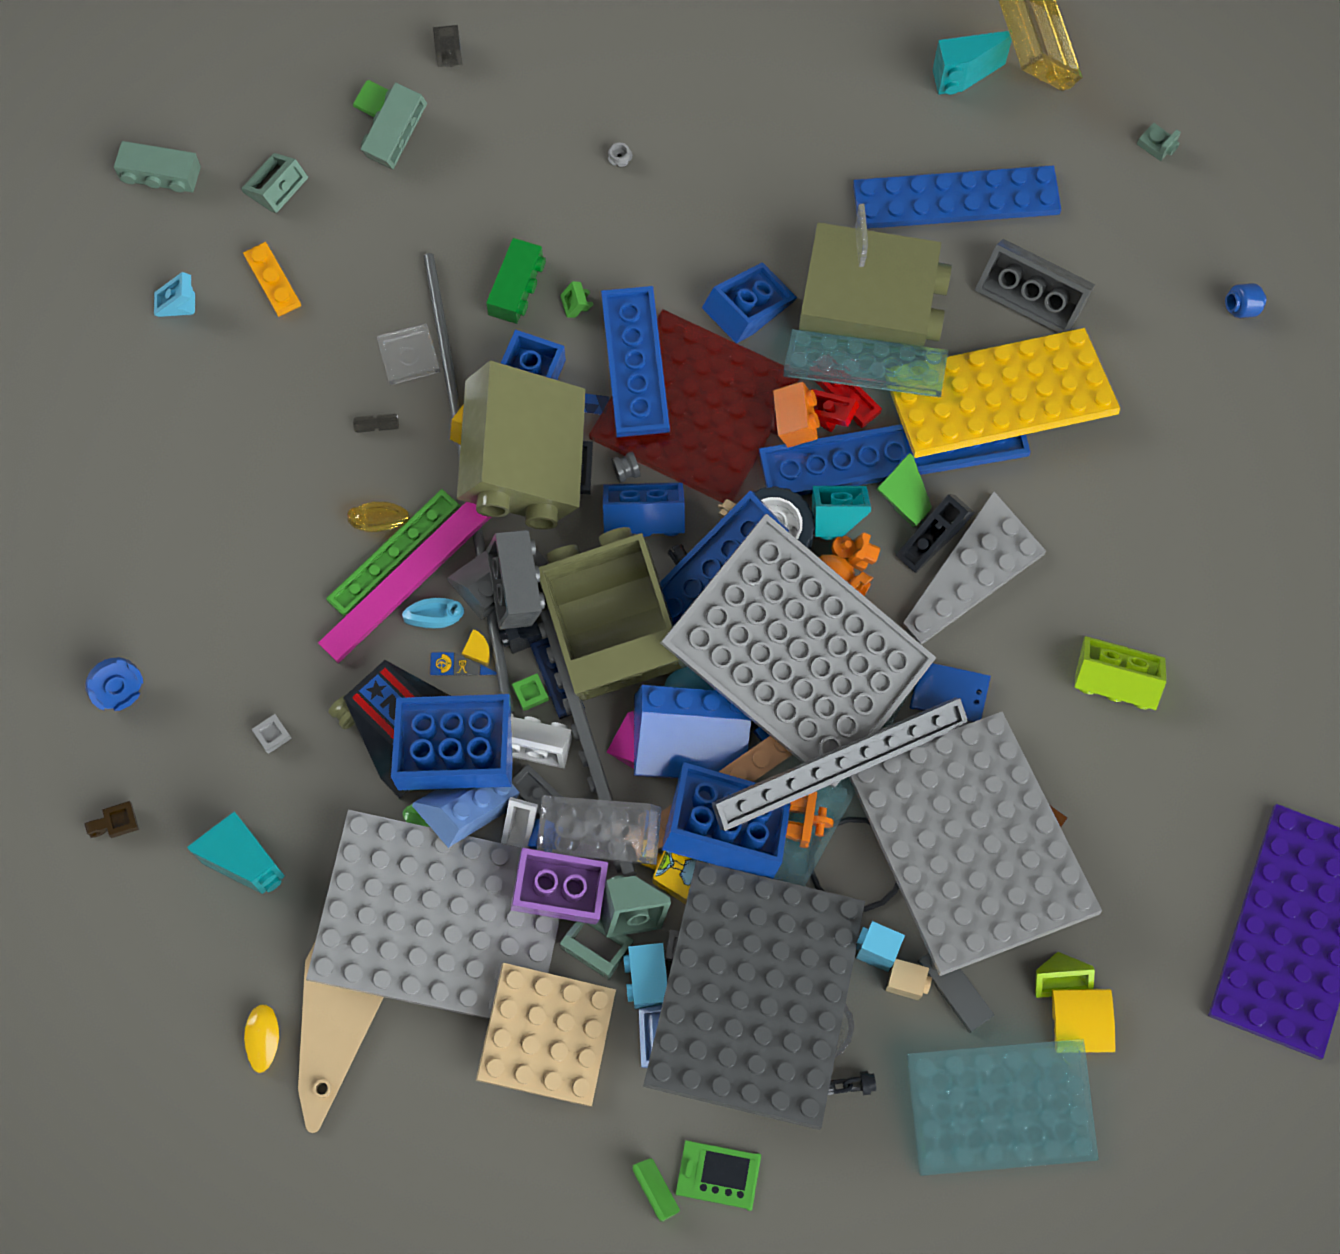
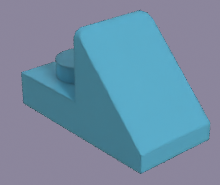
(175, 297)

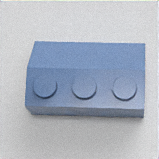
(462, 811)

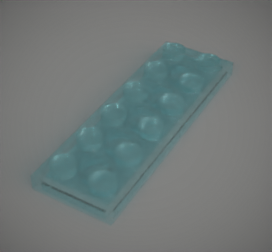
(866, 363)

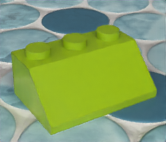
(1120, 673)

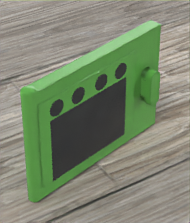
(718, 1175)

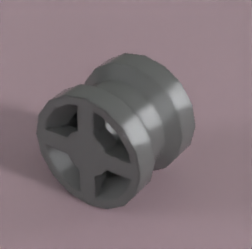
(626, 467)

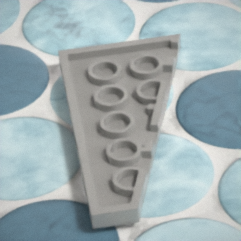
(982, 562)

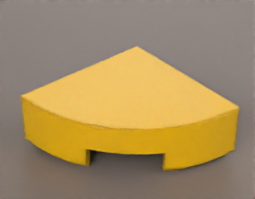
(477, 648)

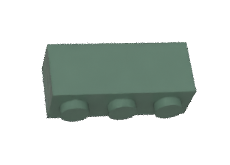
(393, 125)
(157, 167)

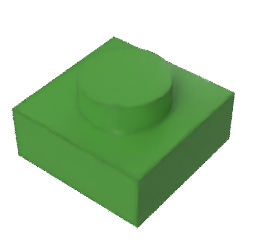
(530, 692)

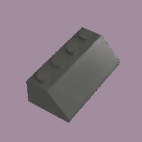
(1034, 287)

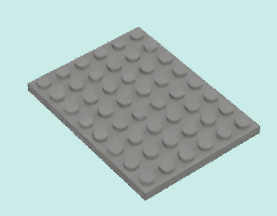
(797, 646)
(974, 844)
(424, 917)

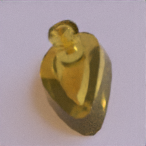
(377, 516)

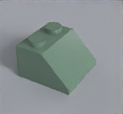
(632, 906)

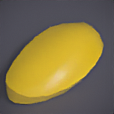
(261, 1037)

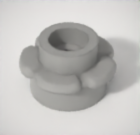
(619, 149)

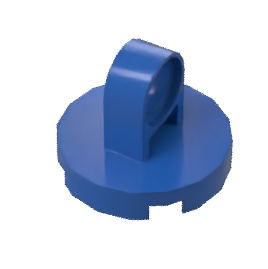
(113, 684)

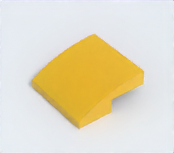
(1085, 1016)

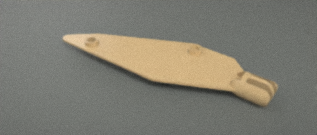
(330, 1037)

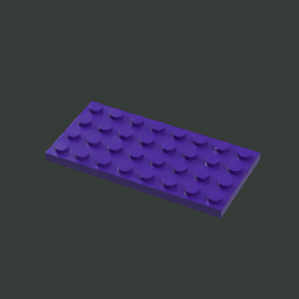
(1286, 942)

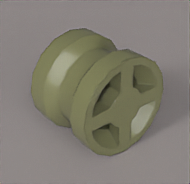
(340, 711)

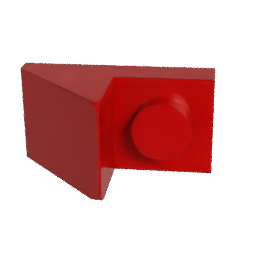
(834, 409)

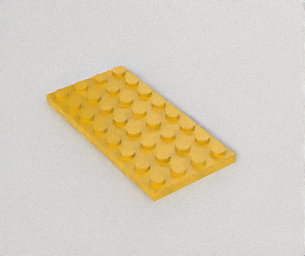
(1009, 394)

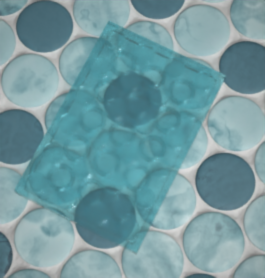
(1002, 1107)

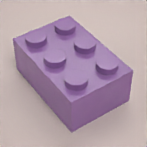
(559, 886)

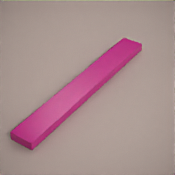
(402, 581)

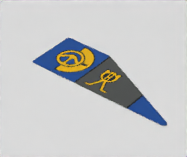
(454, 664)

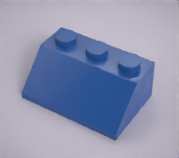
(644, 508)

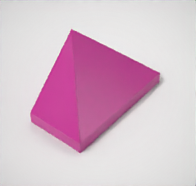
(623, 742)

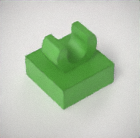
(575, 299)

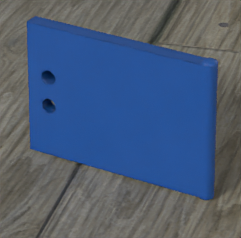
(944, 683)

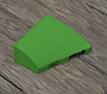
(906, 491)

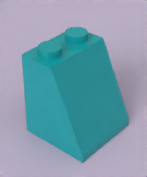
(238, 855)

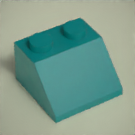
(838, 509)

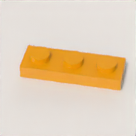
(272, 279)

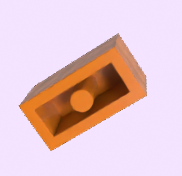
(796, 414)

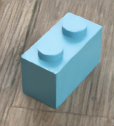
(879, 946)
(647, 975)

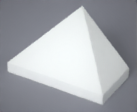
(519, 823)

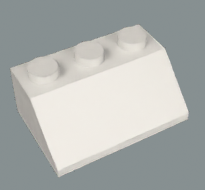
(540, 741)

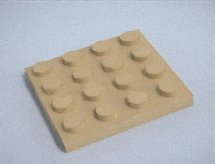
(546, 1035)

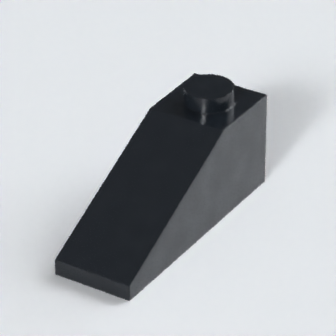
(935, 532)

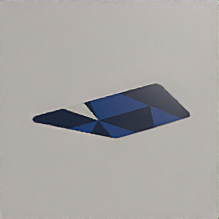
(595, 403)

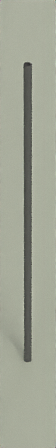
(478, 538)

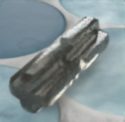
(369, 423)

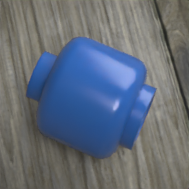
(1245, 300)

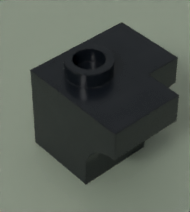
(520, 637)

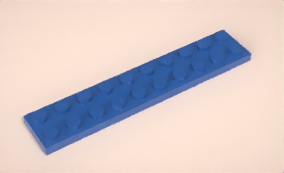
(869, 459)

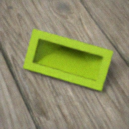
(1063, 973)

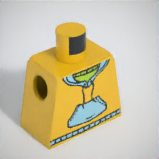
(673, 874)

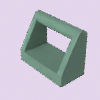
(279, 186)
(590, 958)

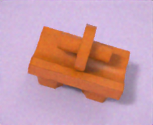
(856, 551)
(802, 831)

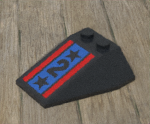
(373, 711)

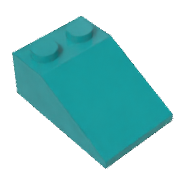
(968, 60)

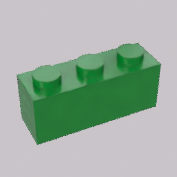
(515, 281)

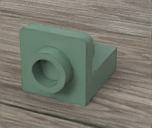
(1159, 142)

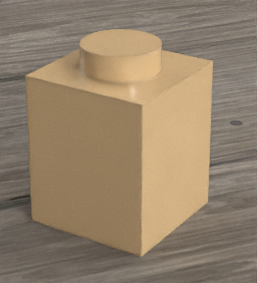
(908, 980)

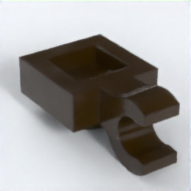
(116, 820)

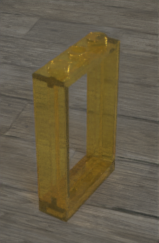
(1060, 65)

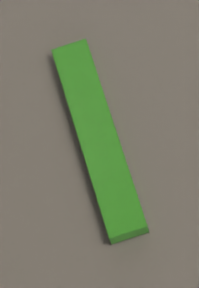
(393, 553)

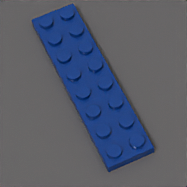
(958, 196)

